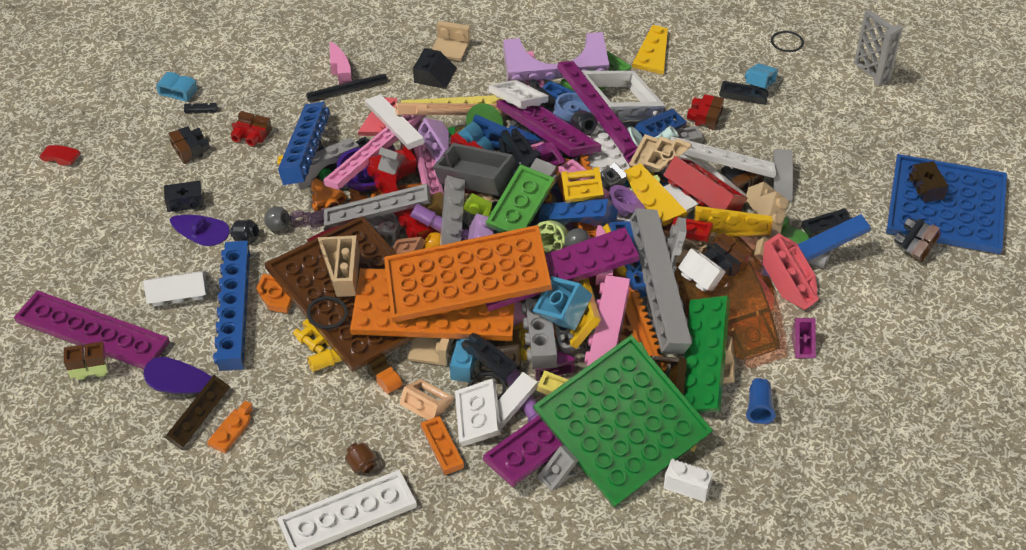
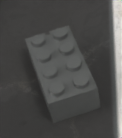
(480, 168)

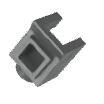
(607, 174)

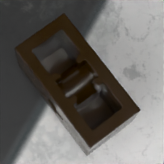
(928, 181)

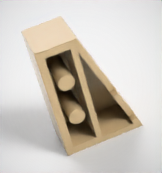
(342, 262)

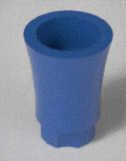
(760, 403)

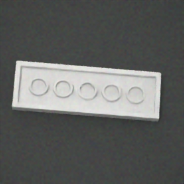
(347, 512)

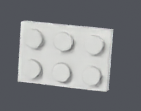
(518, 94)
(477, 412)

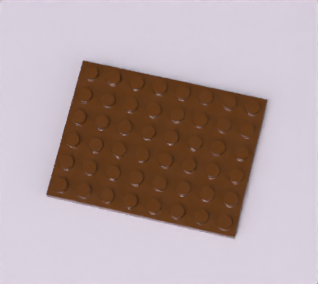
(306, 278)

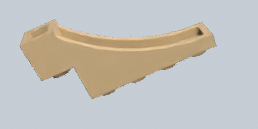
(767, 201)

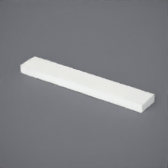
(395, 123)
(730, 159)

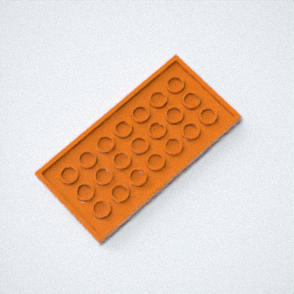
(466, 273)
(373, 316)

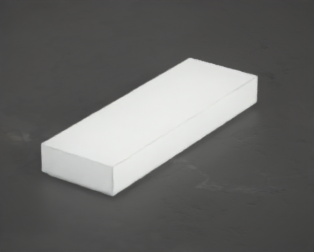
(515, 397)

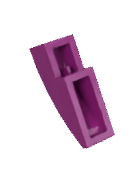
(550, 153)

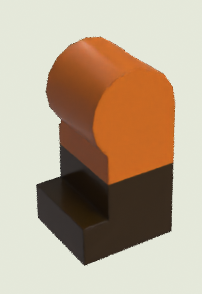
(384, 374)

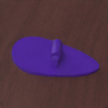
(201, 229)
(174, 376)

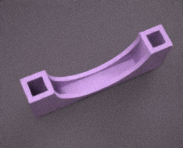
(523, 67)

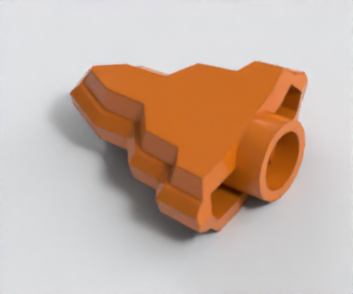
(325, 196)

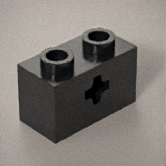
(183, 196)

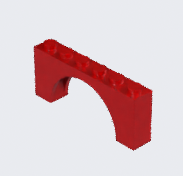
(387, 183)

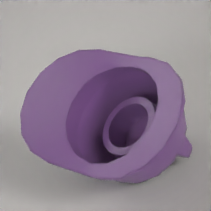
(624, 200)

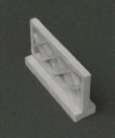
(887, 53)

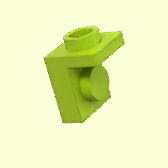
(478, 205)

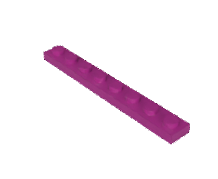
(597, 106)

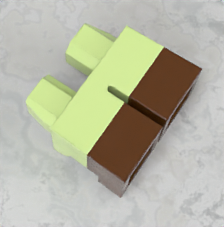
(81, 365)

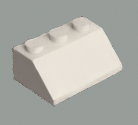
(175, 288)

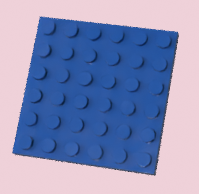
(967, 216)

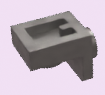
(388, 232)

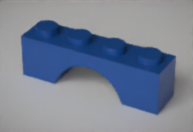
(591, 212)

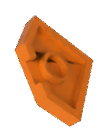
(273, 295)

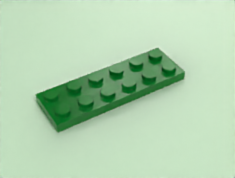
(707, 353)

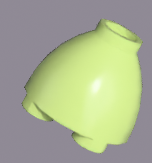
(552, 235)

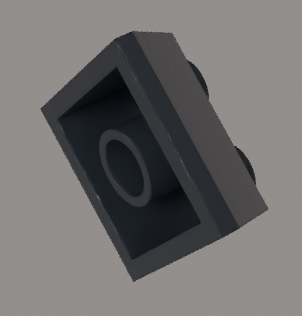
(433, 69)

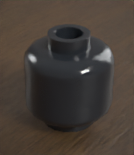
(584, 121)
(244, 230)

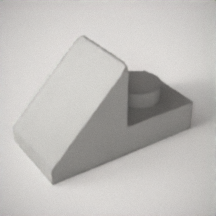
(390, 160)
(558, 468)

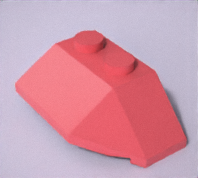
(790, 271)

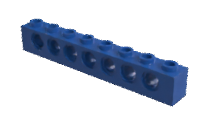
(304, 143)
(233, 306)

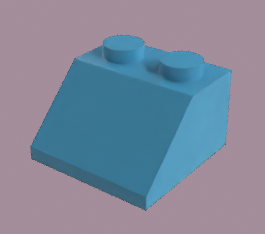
(563, 303)

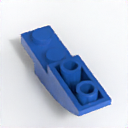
(493, 131)

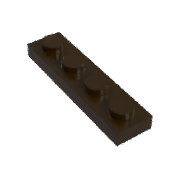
(197, 412)

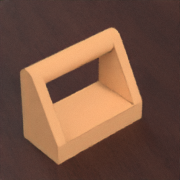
(422, 403)

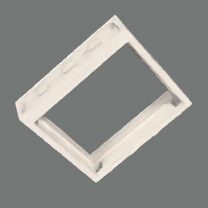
(649, 103)

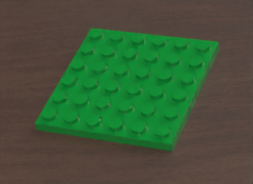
(622, 420)

